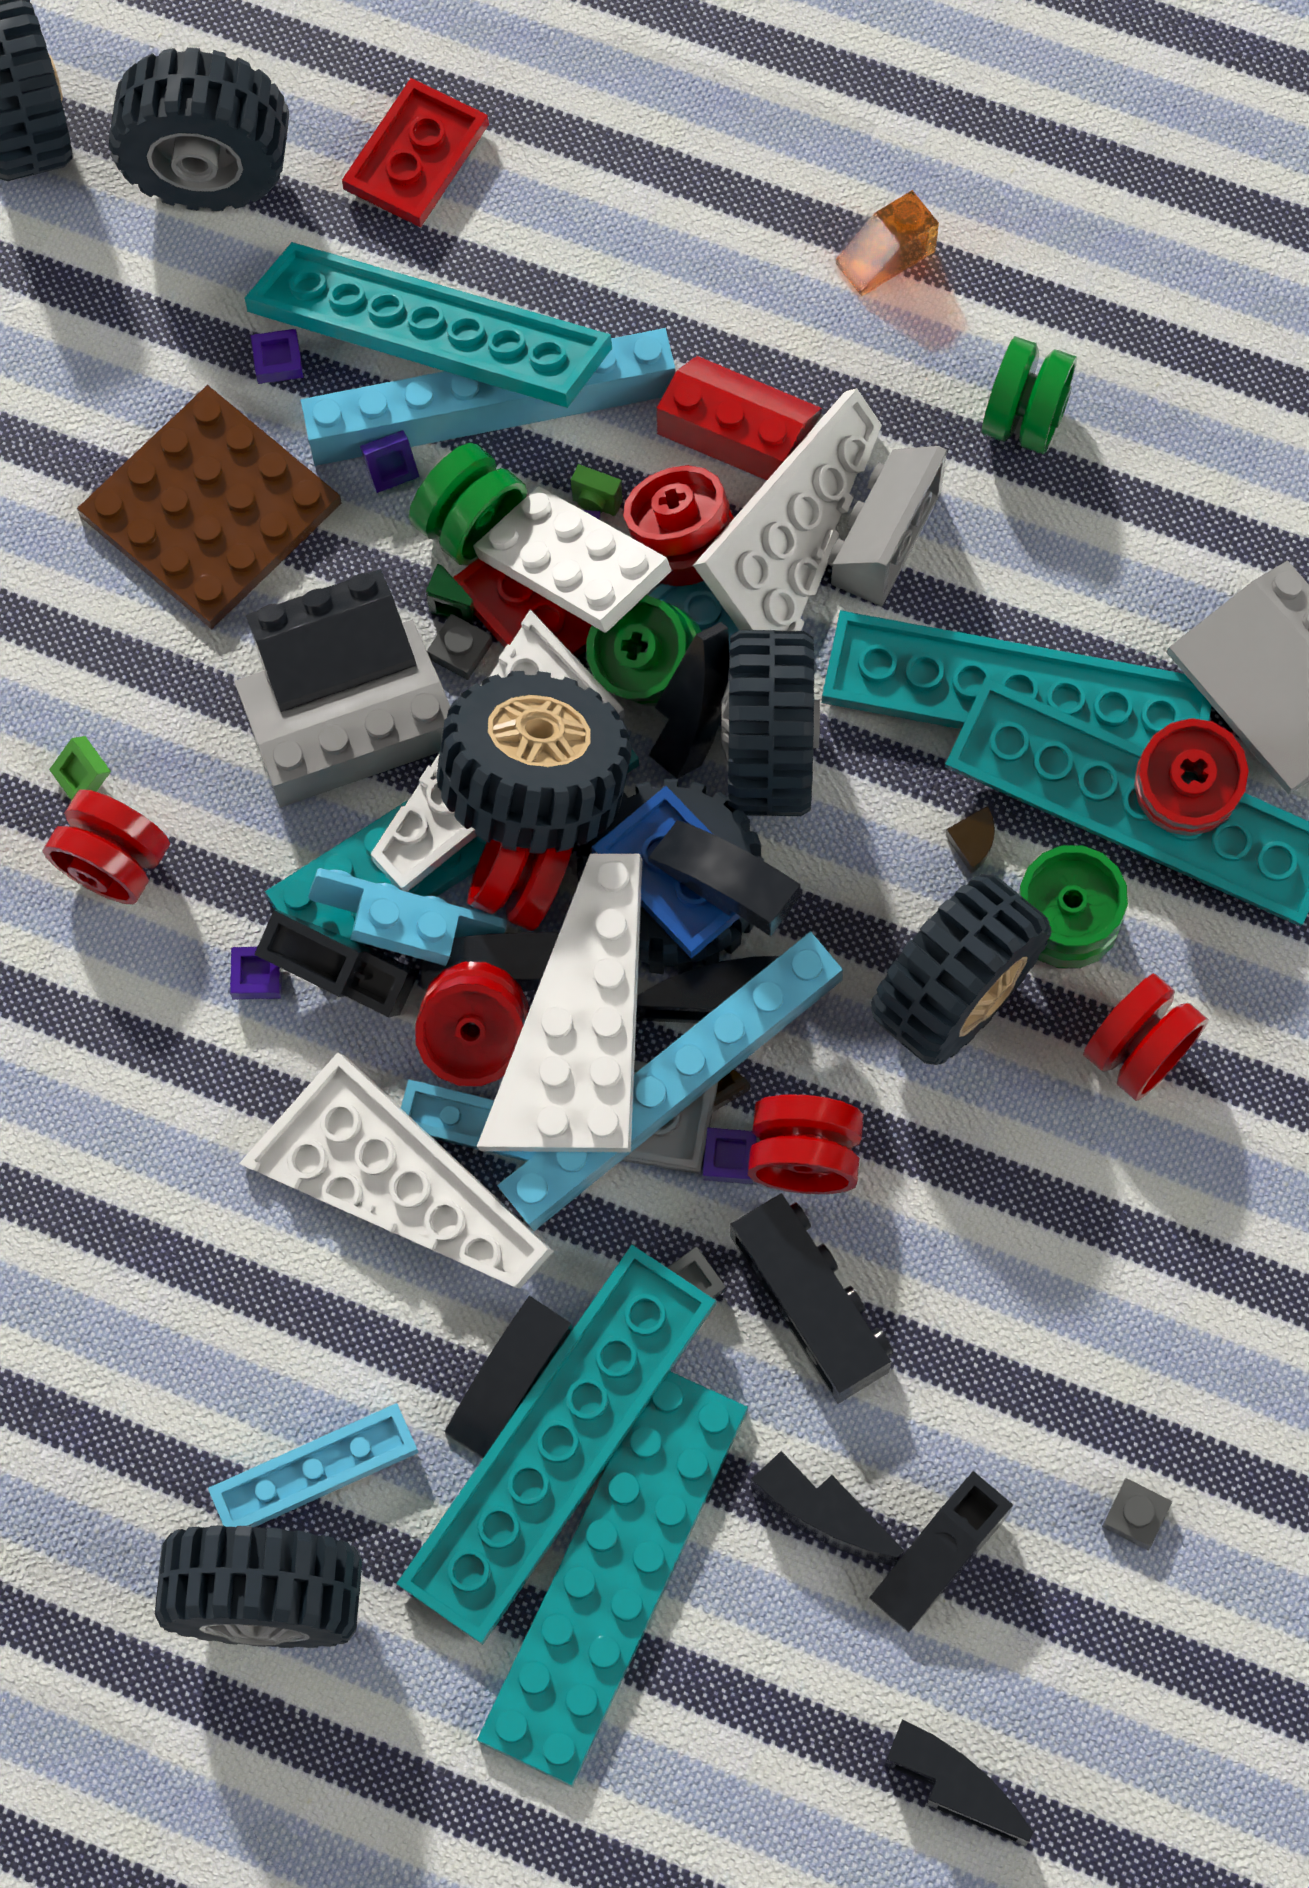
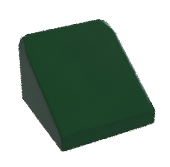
(448, 597)

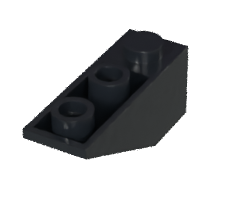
(941, 1551)

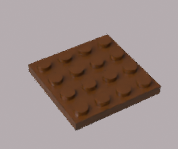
(209, 506)

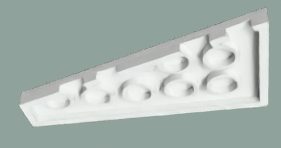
(784, 535)
(424, 829)
(577, 1046)
(375, 1162)

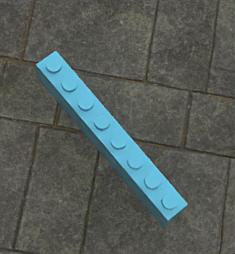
(454, 406)
(684, 1073)

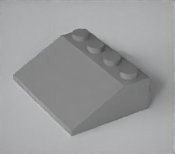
(1255, 669)
(349, 731)

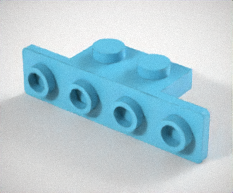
(401, 919)

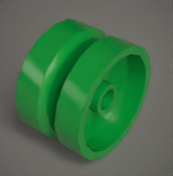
(1025, 394)
(464, 501)
(620, 656)
(1082, 900)

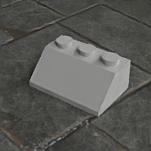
(888, 522)

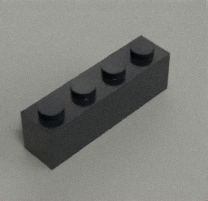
(811, 1298)

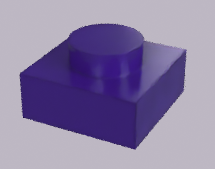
(277, 356)
(389, 461)
(253, 976)
(728, 1155)

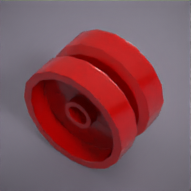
(678, 517)
(1195, 748)
(106, 846)
(520, 879)
(444, 1032)
(1146, 1036)
(805, 1144)

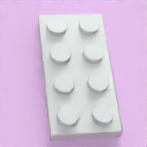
(572, 559)

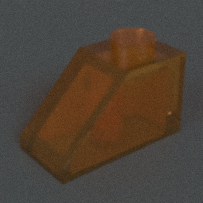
(889, 243)

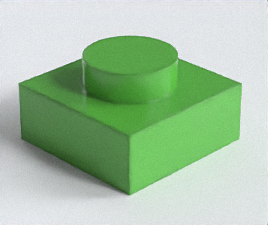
(596, 490)
(79, 767)

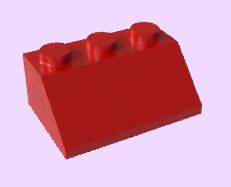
(733, 417)

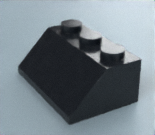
(330, 640)

